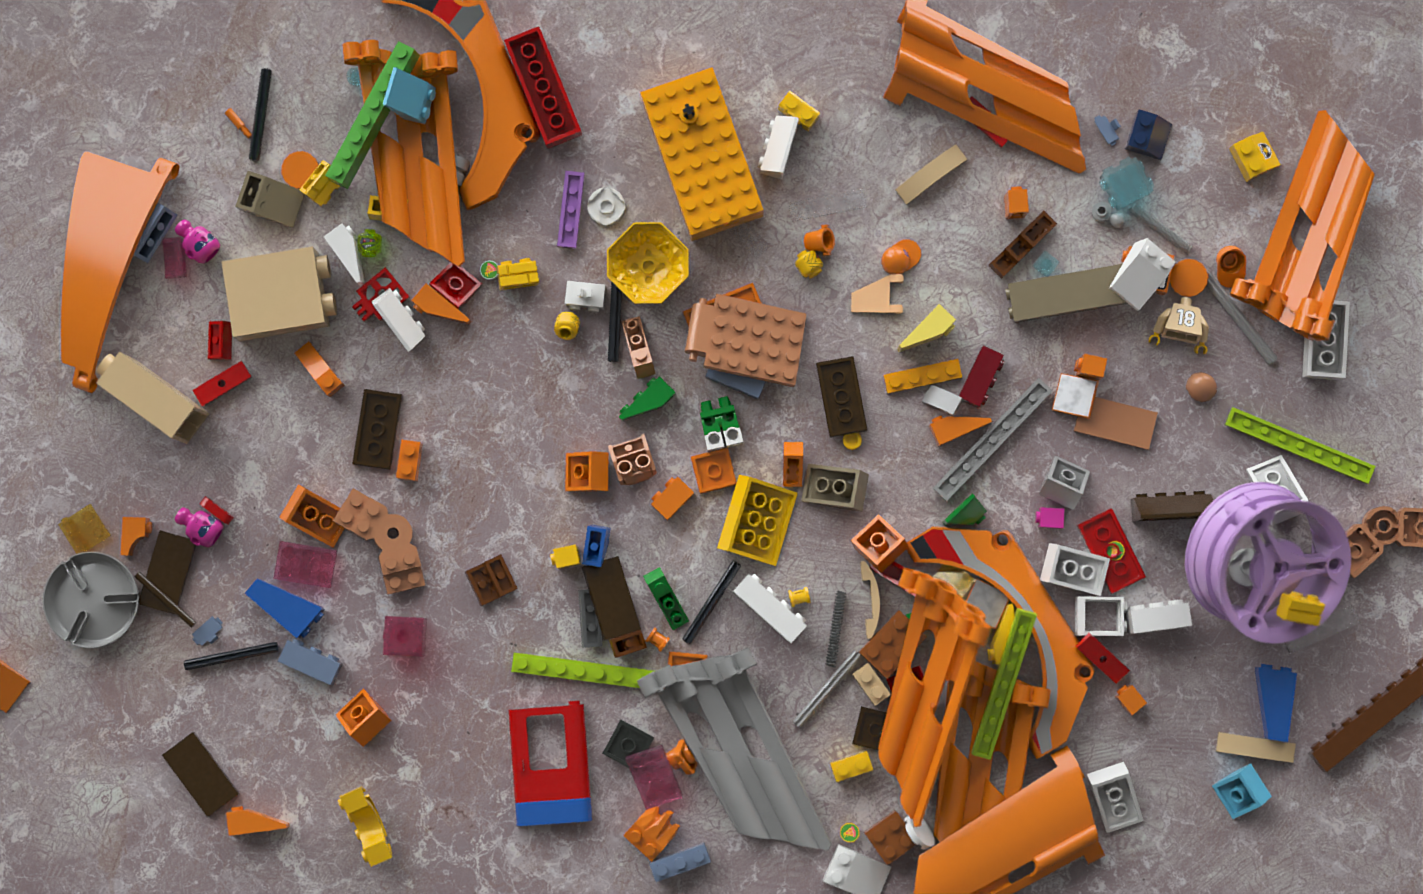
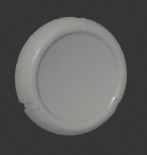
(90, 599)

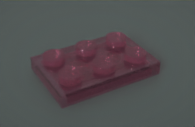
(305, 564)
(654, 777)

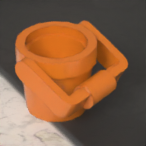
(820, 240)
(681, 758)

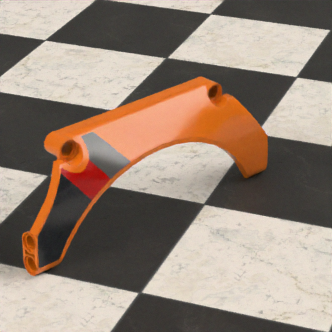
(504, 102)

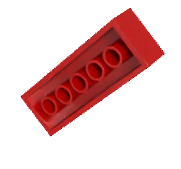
(543, 87)

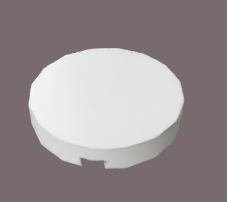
(606, 206)
(1239, 566)
(920, 835)

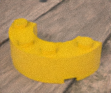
(369, 825)

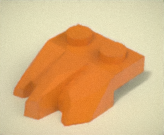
(652, 832)

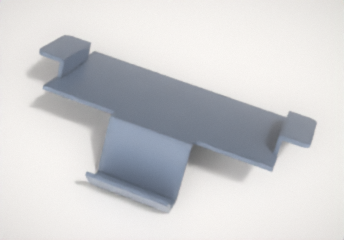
(1107, 129)
(207, 631)

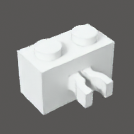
(585, 296)

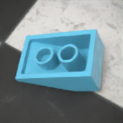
(409, 96)

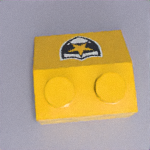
(1254, 156)

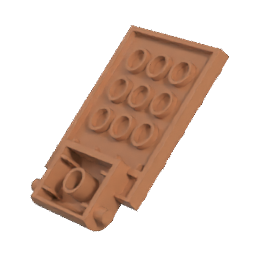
(747, 339)

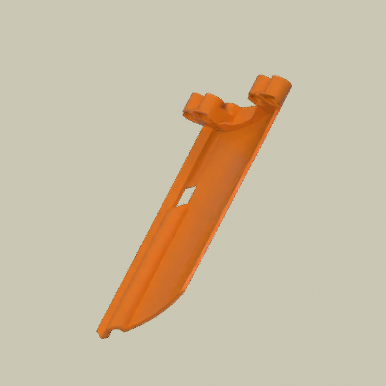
(1039, 824)

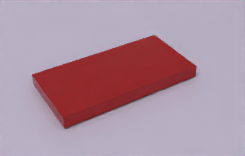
(1097, 535)

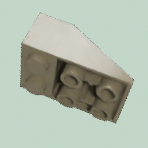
(269, 199)

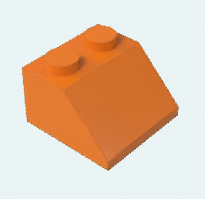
(586, 471)
(363, 718)

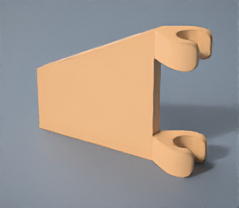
(876, 297)

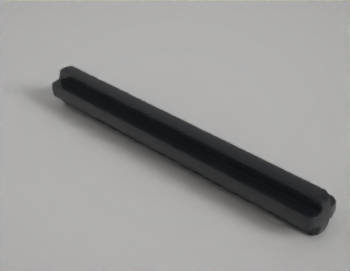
(260, 114)
(614, 323)
(711, 602)
(231, 656)

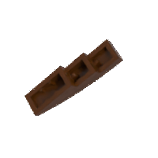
(1022, 244)

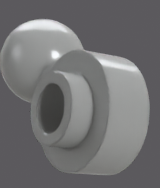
(1117, 219)

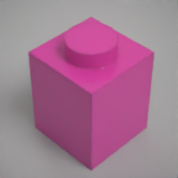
(1050, 518)

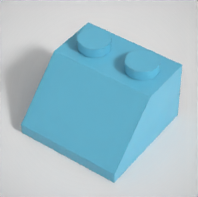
(1242, 791)

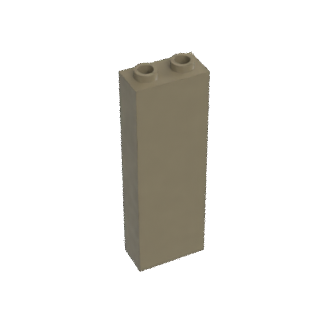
(1063, 294)

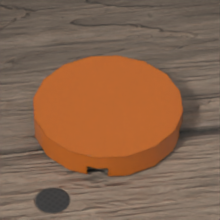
(298, 168)
(1189, 277)

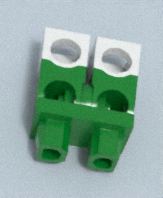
(717, 419)

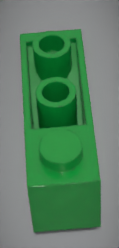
(653, 398)
(666, 598)

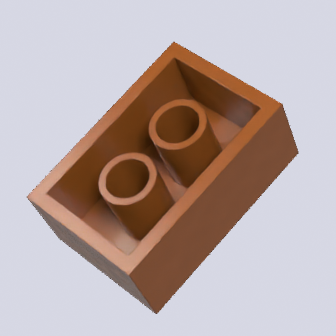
(886, 646)

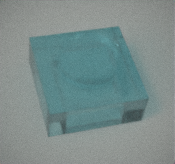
(1046, 264)

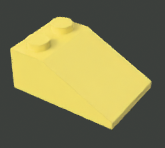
(935, 325)

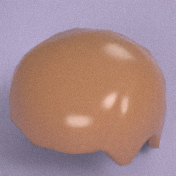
(1201, 386)

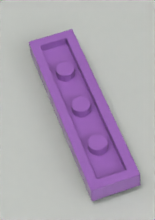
(570, 209)

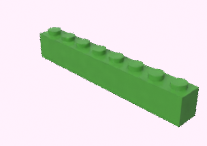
(369, 119)

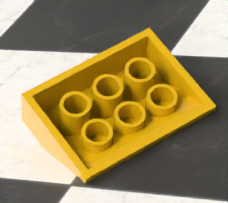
(757, 520)

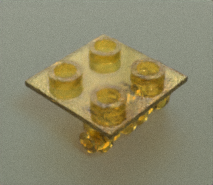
(84, 529)
(956, 577)

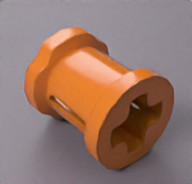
(657, 639)

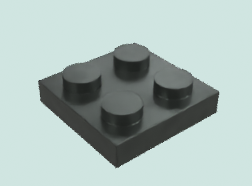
(626, 741)

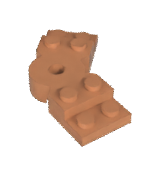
(1367, 540)
(398, 557)

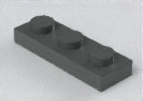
(590, 629)

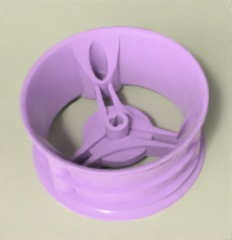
(1276, 565)

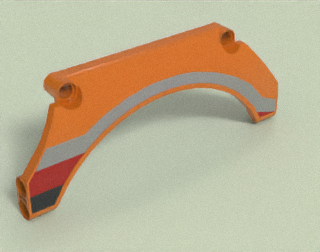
(1014, 576)

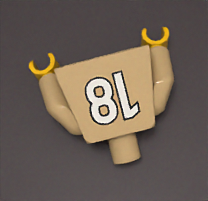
(1182, 324)

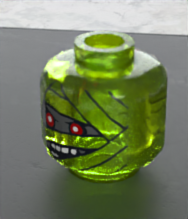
(369, 243)

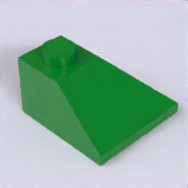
(967, 513)

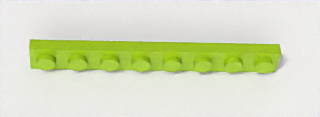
(1300, 445)
(577, 670)
(1004, 683)

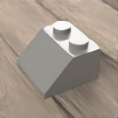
(1064, 483)

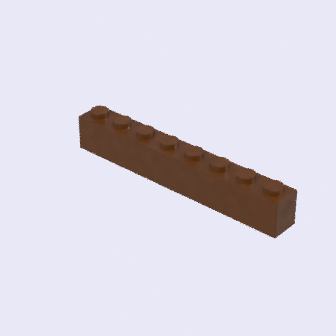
(1369, 718)

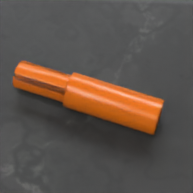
(238, 122)

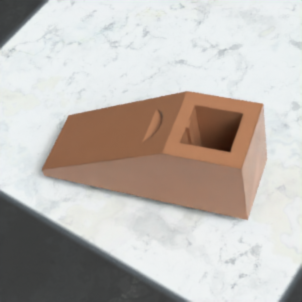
(638, 347)

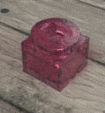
(404, 636)

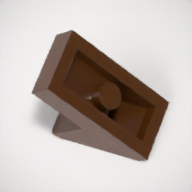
(627, 643)

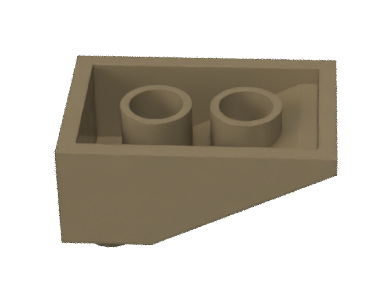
(835, 487)

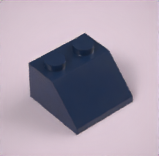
(1148, 134)

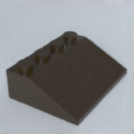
(1169, 507)

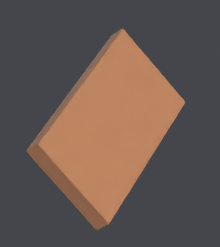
(1118, 423)

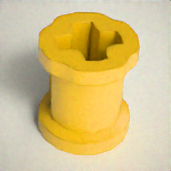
(799, 596)

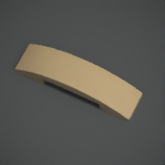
(930, 174)
(867, 575)
(1255, 747)

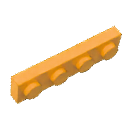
(922, 376)

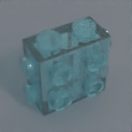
(1126, 183)

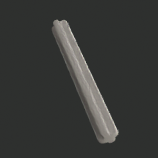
(826, 690)

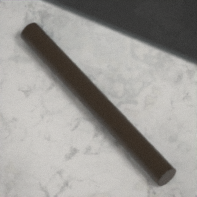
(165, 599)

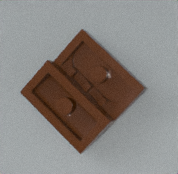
(491, 580)

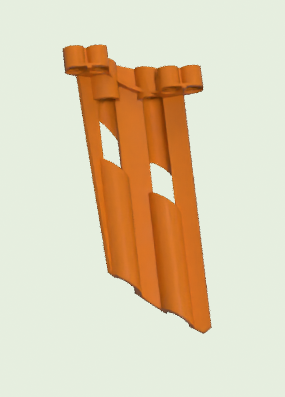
(1027, 100)
(400, 168)
(1332, 191)
(911, 736)
(963, 781)

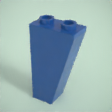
(285, 607)
(1276, 700)

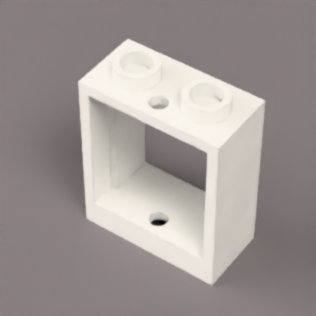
(1121, 608)

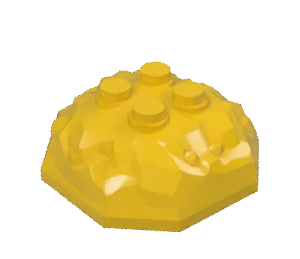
(647, 263)

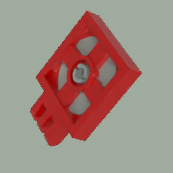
(372, 289)

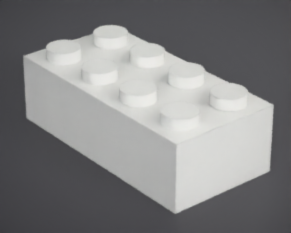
(1329, 357)
(769, 608)

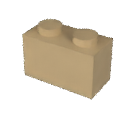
(871, 684)

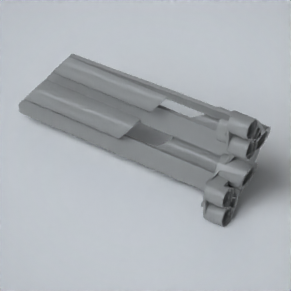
(757, 794)

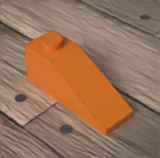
(433, 304)
(319, 369)
(952, 427)
(250, 821)

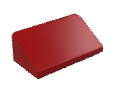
(219, 340)

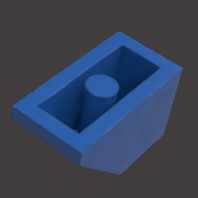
(596, 545)

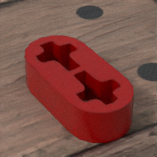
(216, 510)

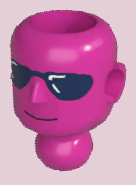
(197, 242)
(201, 527)

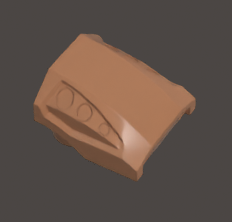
(632, 461)

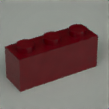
(981, 377)

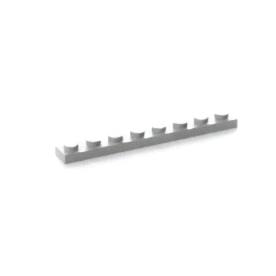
(992, 439)

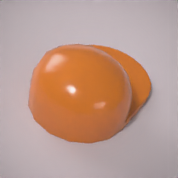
(901, 257)
(1230, 264)

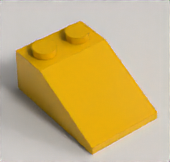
(1001, 635)

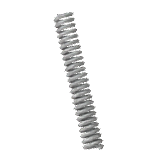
(1161, 228)

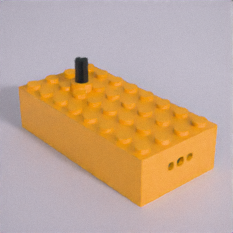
(702, 154)

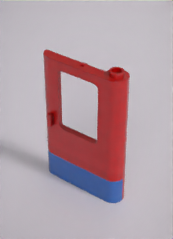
(551, 794)

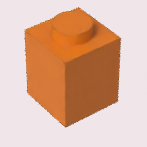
(1130, 699)

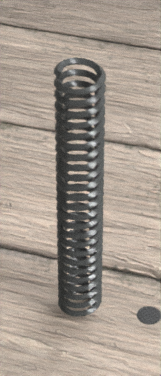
(832, 650)

